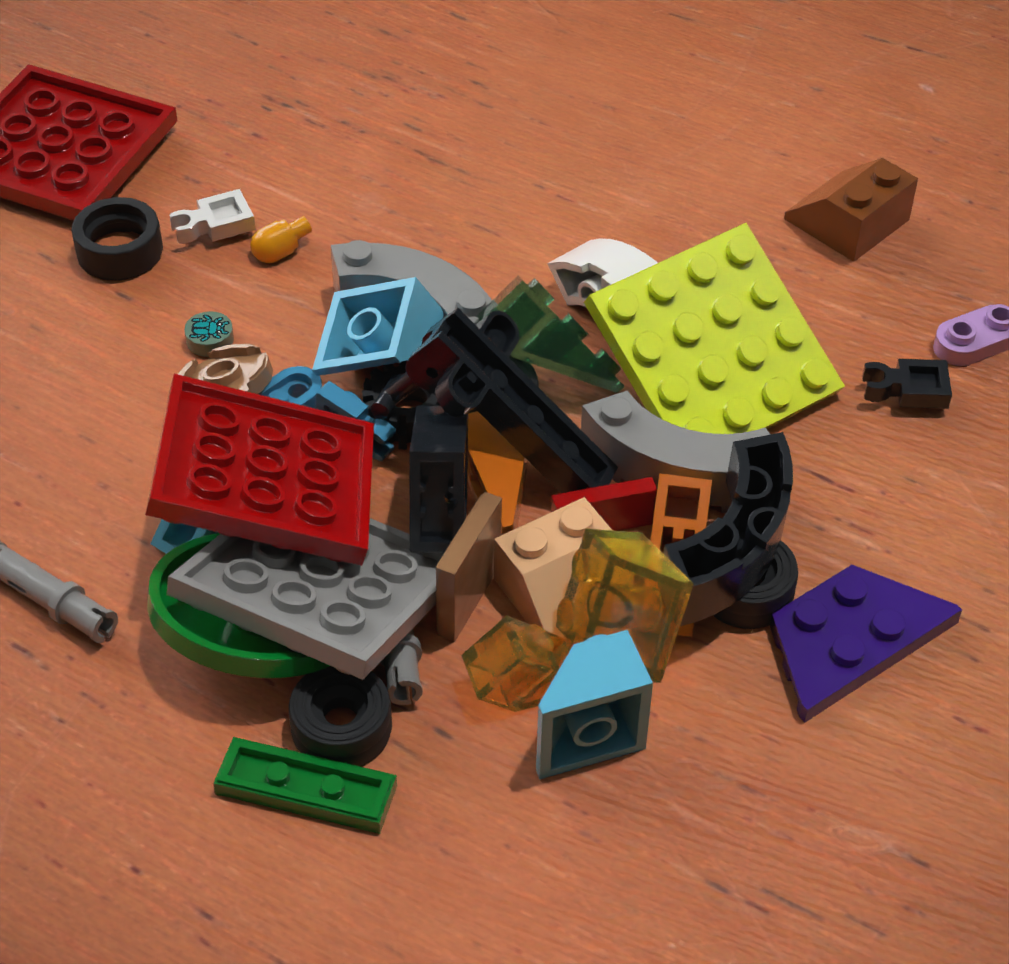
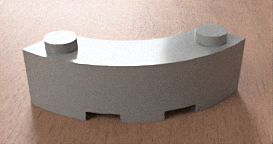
(367, 264)
(649, 446)

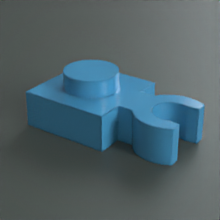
(345, 403)

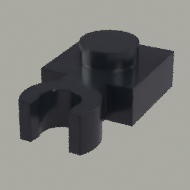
(914, 382)

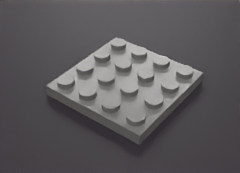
(314, 604)

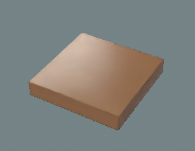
(467, 566)

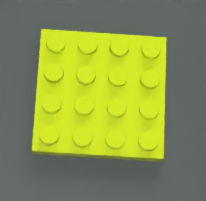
(715, 338)

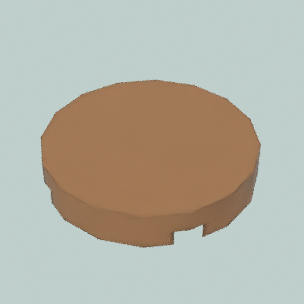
(233, 366)

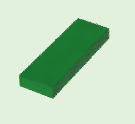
(306, 785)

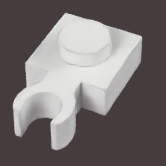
(217, 215)

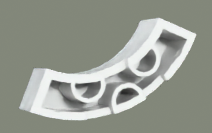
(596, 267)

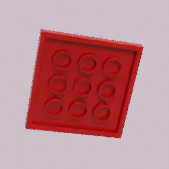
(72, 140)
(264, 470)

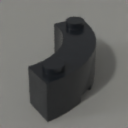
(738, 548)

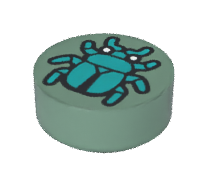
(207, 332)

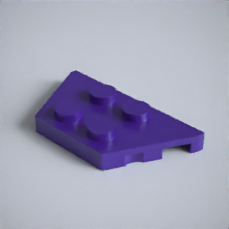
(853, 632)

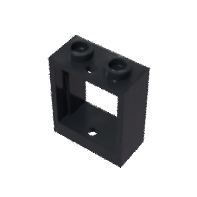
(437, 478)

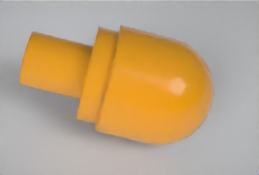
(278, 239)

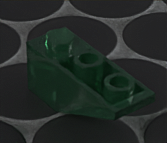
(551, 340)

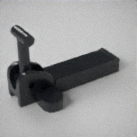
(472, 369)

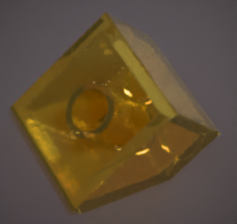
(625, 585)

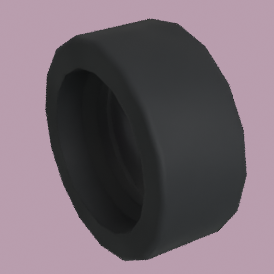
(123, 260)

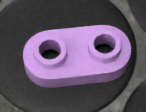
(973, 336)

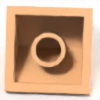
(537, 558)

